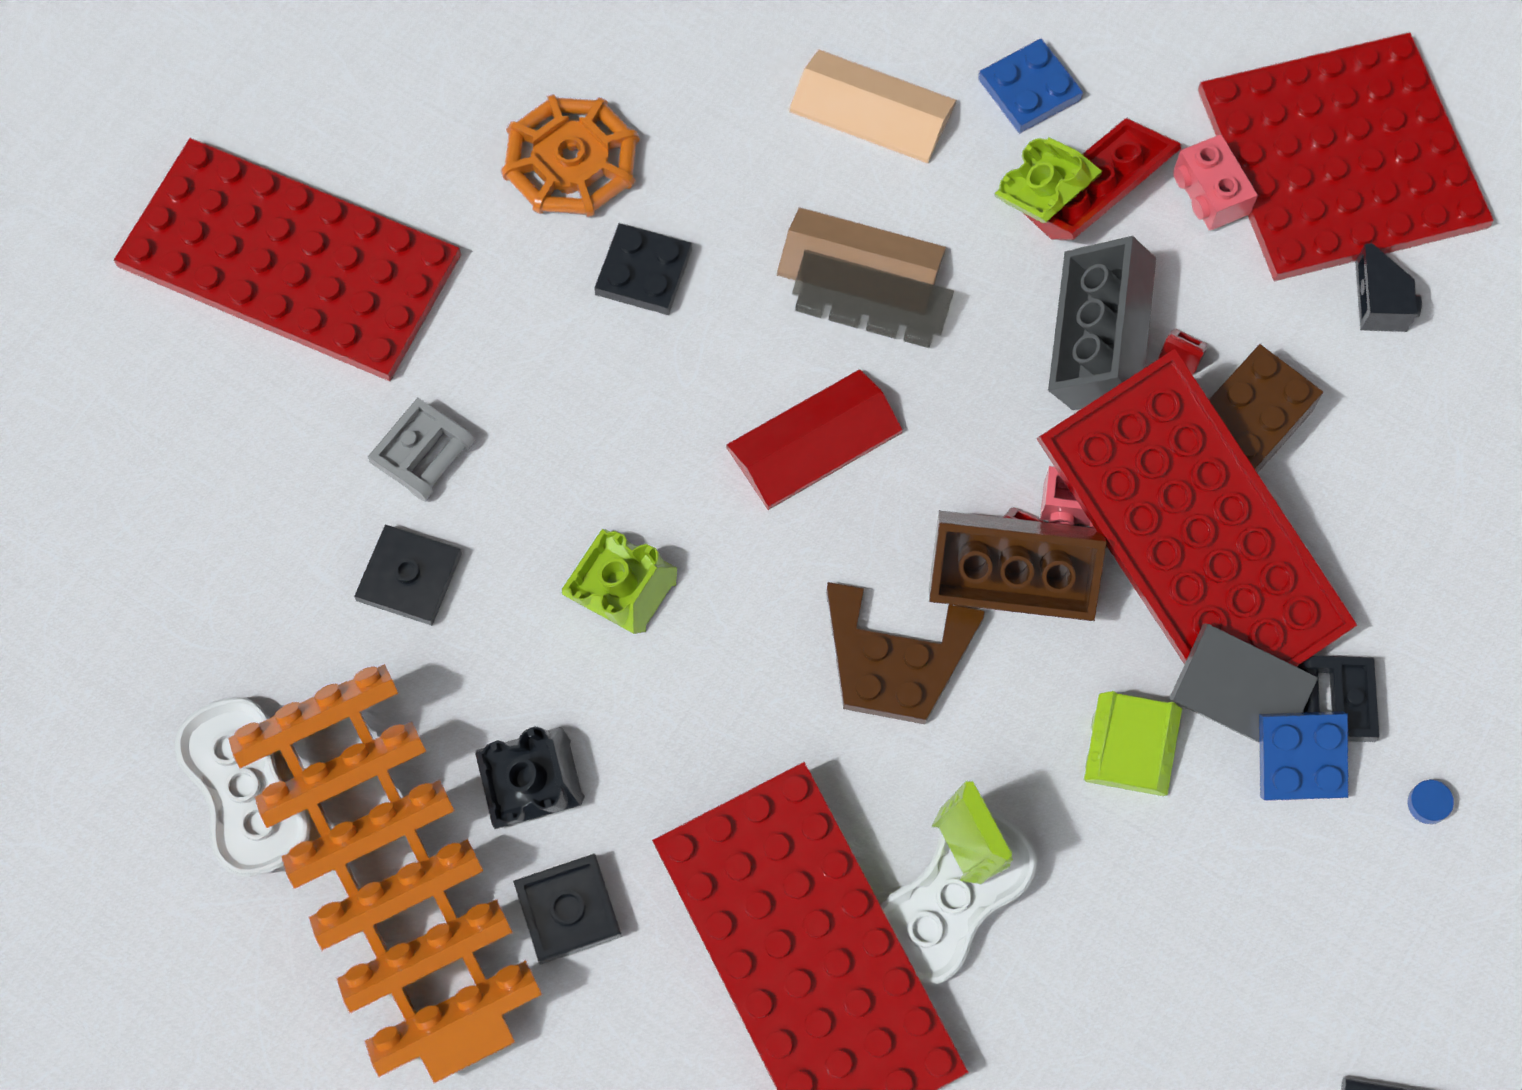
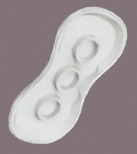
(236, 829)
(941, 914)

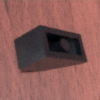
(1384, 293)

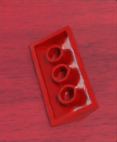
(1126, 159)
(815, 438)

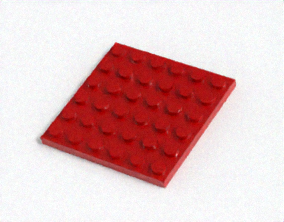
(1345, 155)

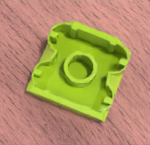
(1046, 179)
(621, 581)
(1132, 743)
(973, 835)

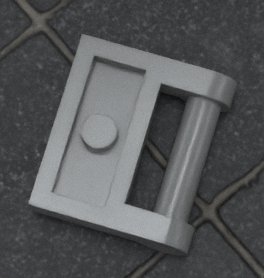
(411, 440)

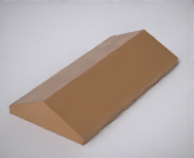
(858, 245)

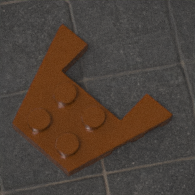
(890, 672)

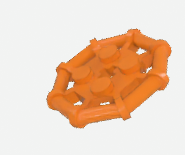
(570, 174)

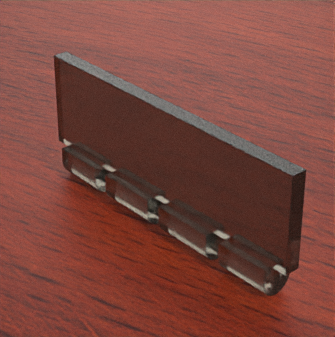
(881, 295)

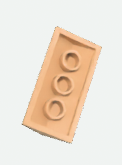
(872, 105)

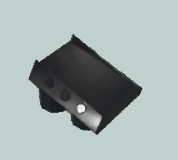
(529, 776)

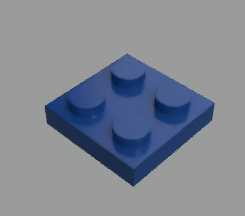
(1030, 85)
(1303, 755)

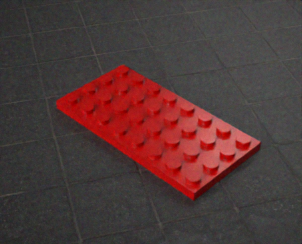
(289, 258)
(1193, 518)
(806, 944)

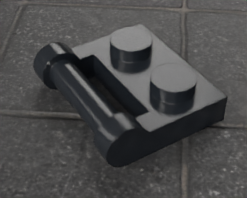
(1351, 692)

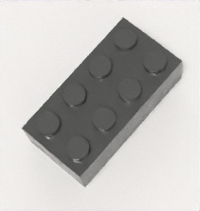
(1101, 319)

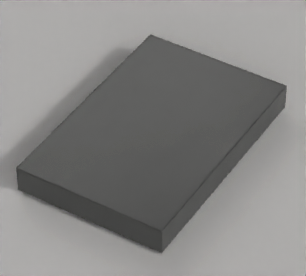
(1238, 682)

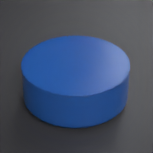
(1430, 802)

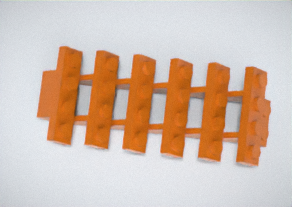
(471, 1021)

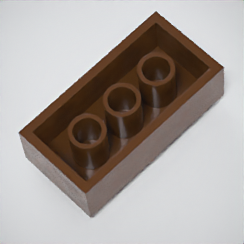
(1264, 404)
(1016, 565)

